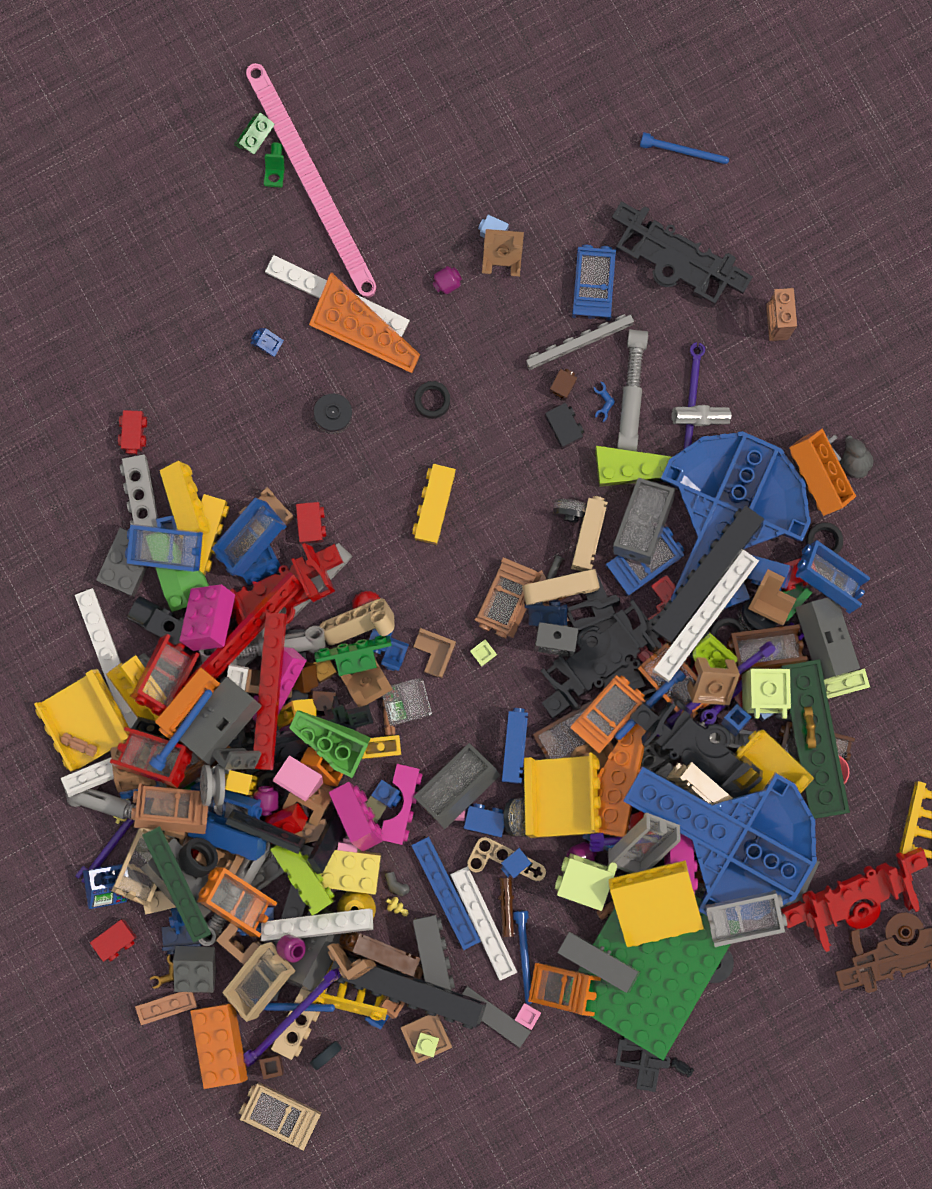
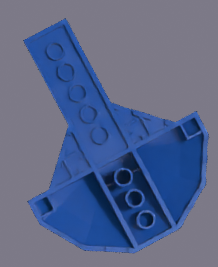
(735, 471)
(742, 842)

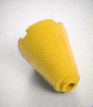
(357, 899)

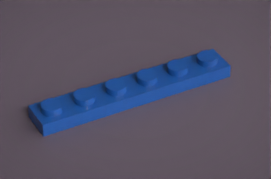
(446, 893)

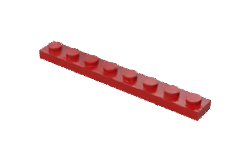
(250, 626)
(270, 689)

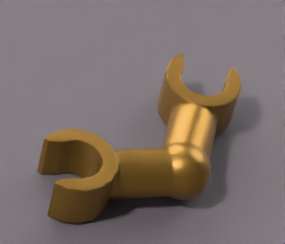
(810, 738)
(165, 978)

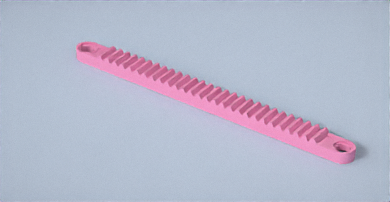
(311, 180)

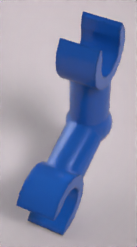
(609, 401)

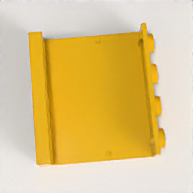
(87, 713)
(771, 758)
(562, 796)
(655, 904)

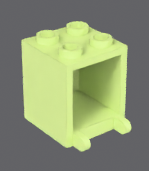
(766, 691)
(585, 881)

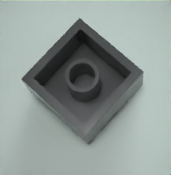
(194, 969)

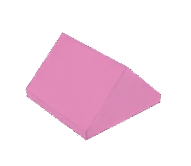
(298, 778)

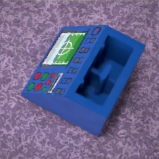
(99, 886)

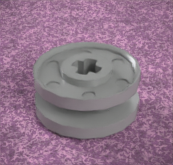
(212, 785)

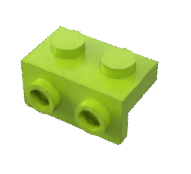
(713, 651)

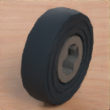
(324, 1056)

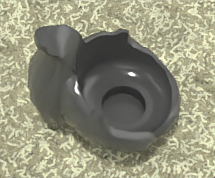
(856, 458)

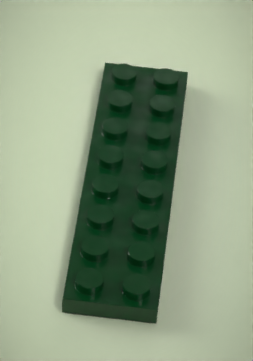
(827, 791)

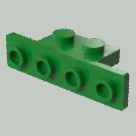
(355, 656)

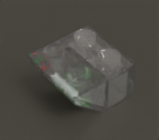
(407, 702)

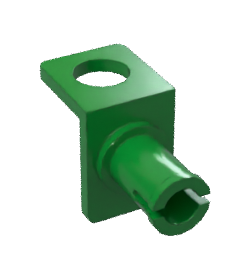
(274, 165)

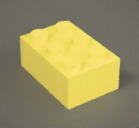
(352, 871)

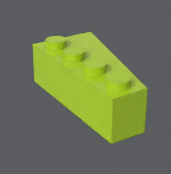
(626, 466)
(304, 879)

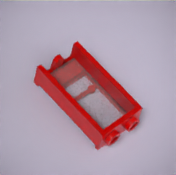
(163, 676)
(142, 747)

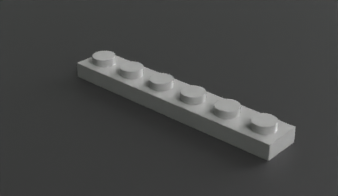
(571, 344)

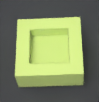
(483, 652)
(426, 1044)

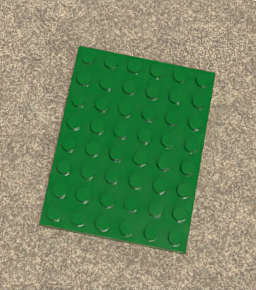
(665, 992)

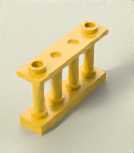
(125, 679)
(916, 811)
(357, 1006)

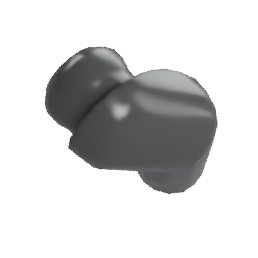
(396, 887)

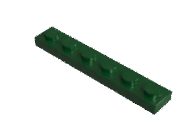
(176, 884)

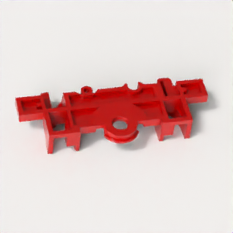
(316, 565)

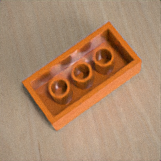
(822, 472)
(219, 1045)

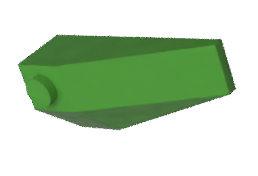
(178, 584)
(335, 743)

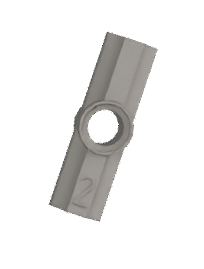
(701, 415)

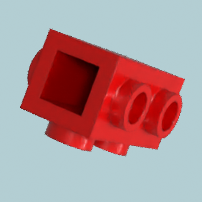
(132, 435)

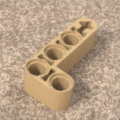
(561, 587)
(359, 620)
(492, 854)

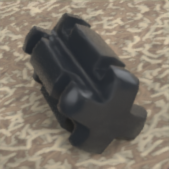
(681, 1067)

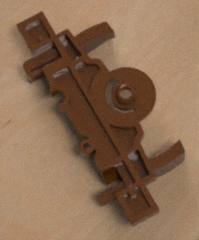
(888, 955)

